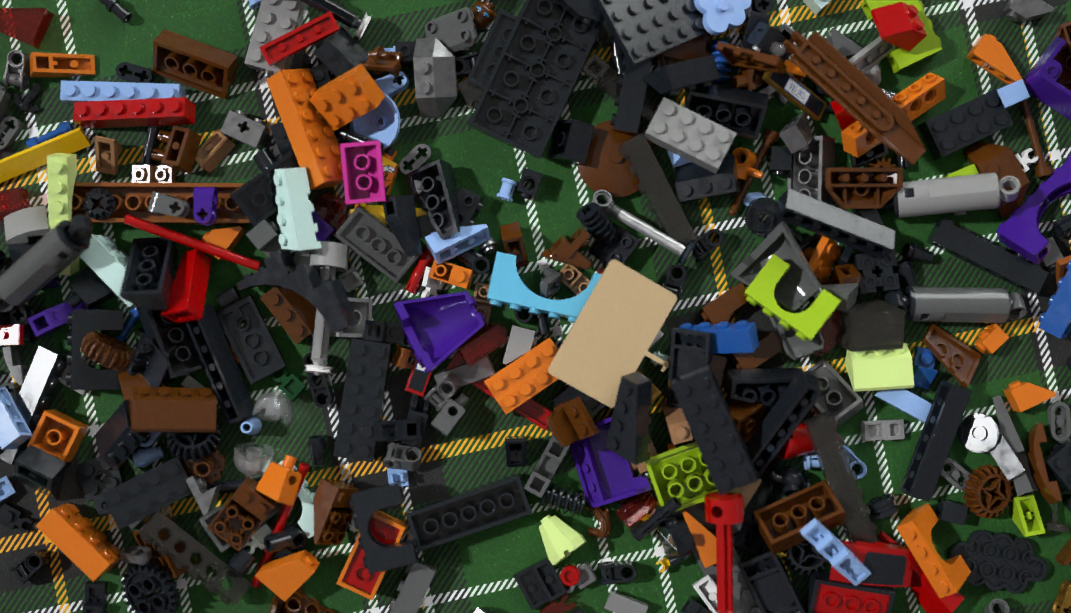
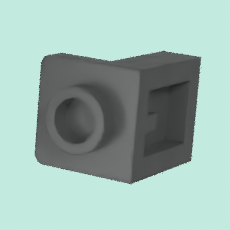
(550, 283)

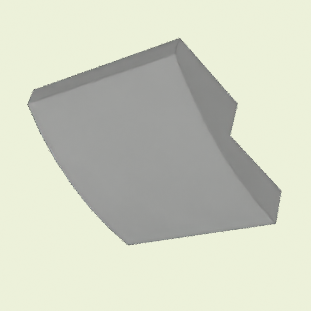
(25, 223)

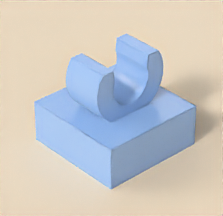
(396, 475)

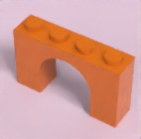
(943, 575)

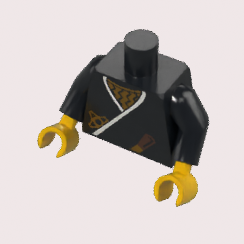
(675, 540)

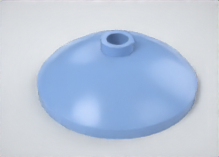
(372, 126)

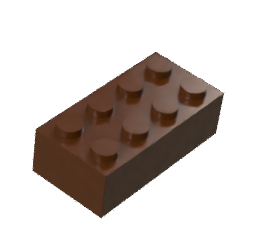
(784, 519)

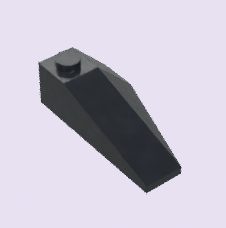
(437, 193)

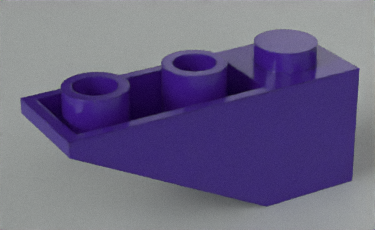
(52, 319)

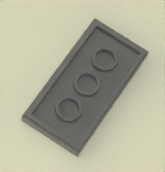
(375, 243)

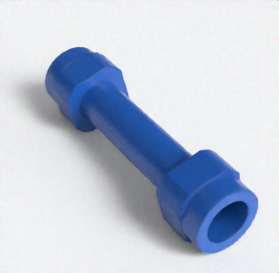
(63, 128)
(129, 325)

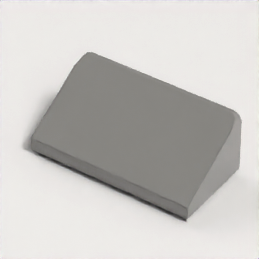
(622, 603)

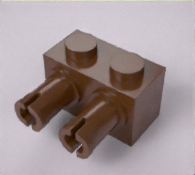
(180, 148)

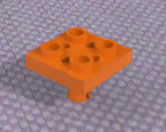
(823, 257)

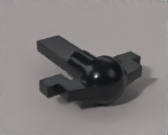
(25, 105)

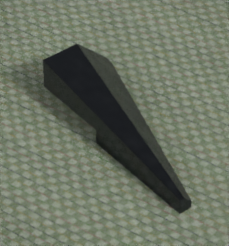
(749, 537)

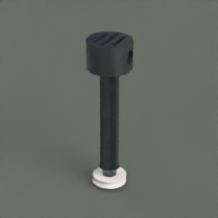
(342, 15)

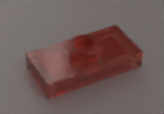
(637, 509)

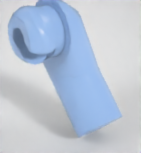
(752, 196)

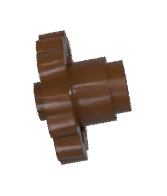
(209, 468)

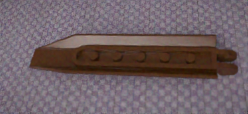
(856, 94)

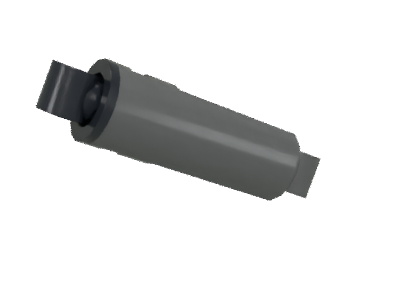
(44, 261)
(957, 304)

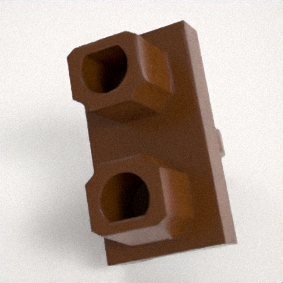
(382, 60)
(747, 79)

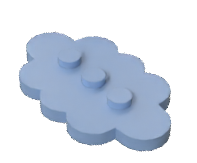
(722, 14)

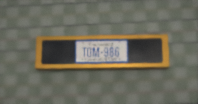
(796, 93)

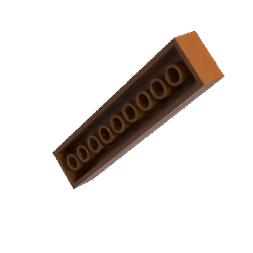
(136, 197)

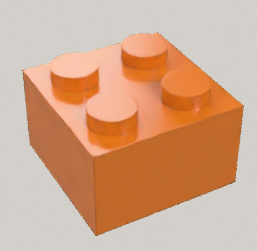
(58, 435)

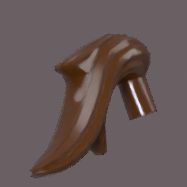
(604, 521)

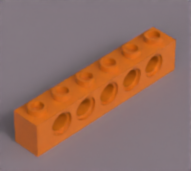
(913, 100)

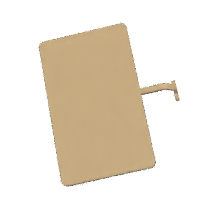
(613, 333)

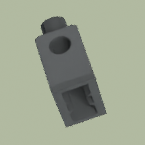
(443, 421)

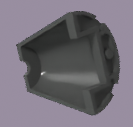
(797, 283)

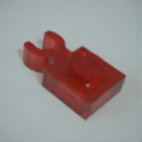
(554, 607)

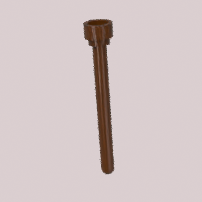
(770, 137)
(1043, 168)

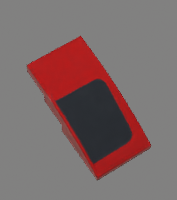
(888, 563)

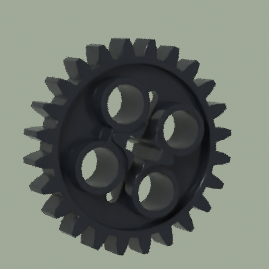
(144, 580)

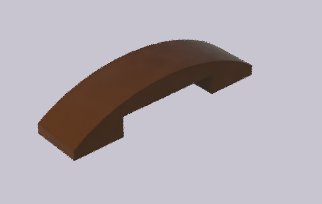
(1049, 490)

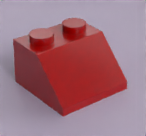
(899, 25)

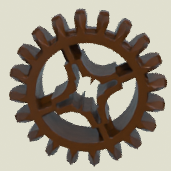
(107, 351)
(985, 503)

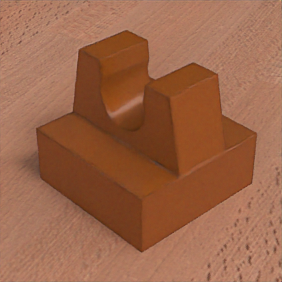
(401, 357)

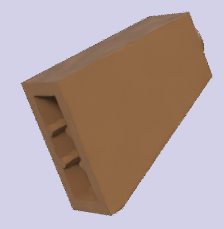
(676, 423)

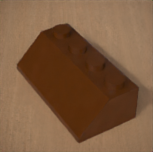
(194, 63)
(172, 409)

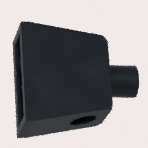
(89, 290)

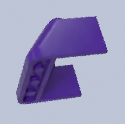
(1042, 80)

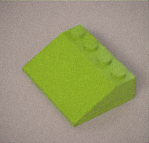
(680, 475)

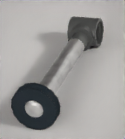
(644, 228)

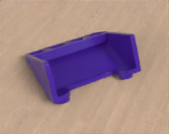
(602, 472)

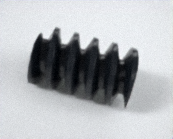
(596, 222)
(564, 500)

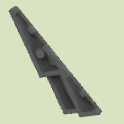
(1023, 483)

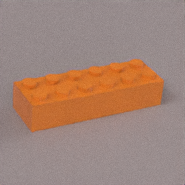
(306, 128)

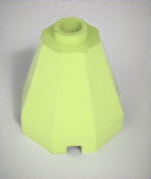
(559, 538)

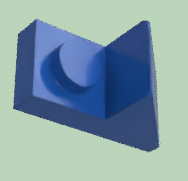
(923, 366)

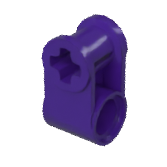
(205, 202)

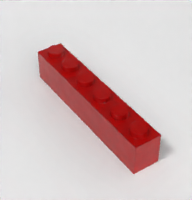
(134, 113)

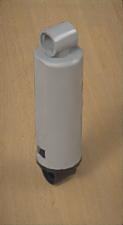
(951, 195)

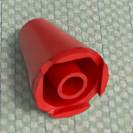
(797, 444)

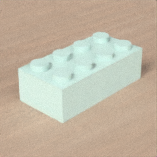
(107, 263)

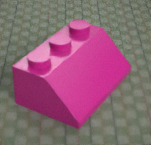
(363, 172)

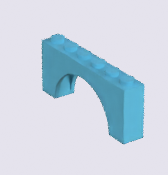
(509, 290)

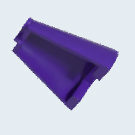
(438, 325)

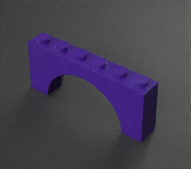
(1021, 229)

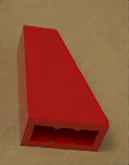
(189, 288)

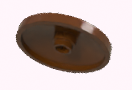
(605, 166)

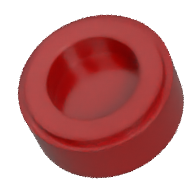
(570, 575)

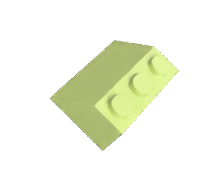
(880, 369)

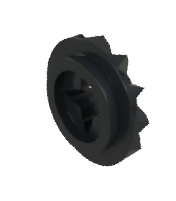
(107, 203)

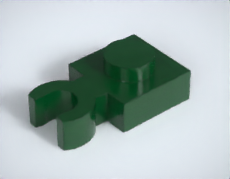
(290, 385)

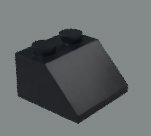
(571, 141)

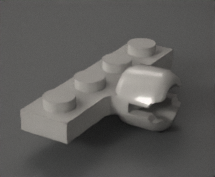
(869, 57)

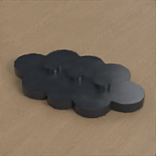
(999, 561)

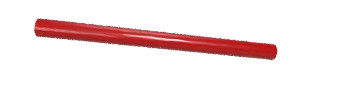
(192, 242)
(280, 523)

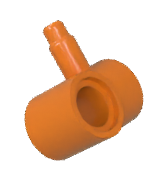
(745, 168)

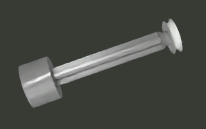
(329, 260)

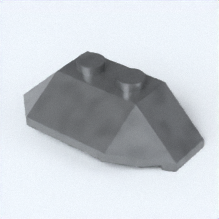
(434, 77)

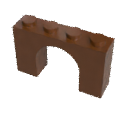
(721, 309)

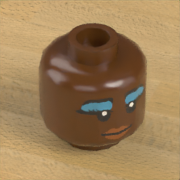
(483, 14)

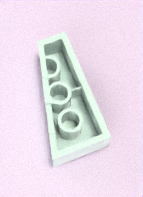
(295, 210)

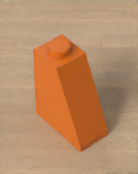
(287, 573)

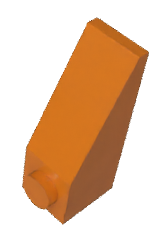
(993, 58)
(60, 65)
(703, 538)

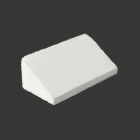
(708, 592)

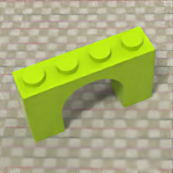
(900, 58)
(805, 323)

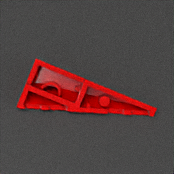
(923, 589)

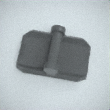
(454, 30)
(793, 345)

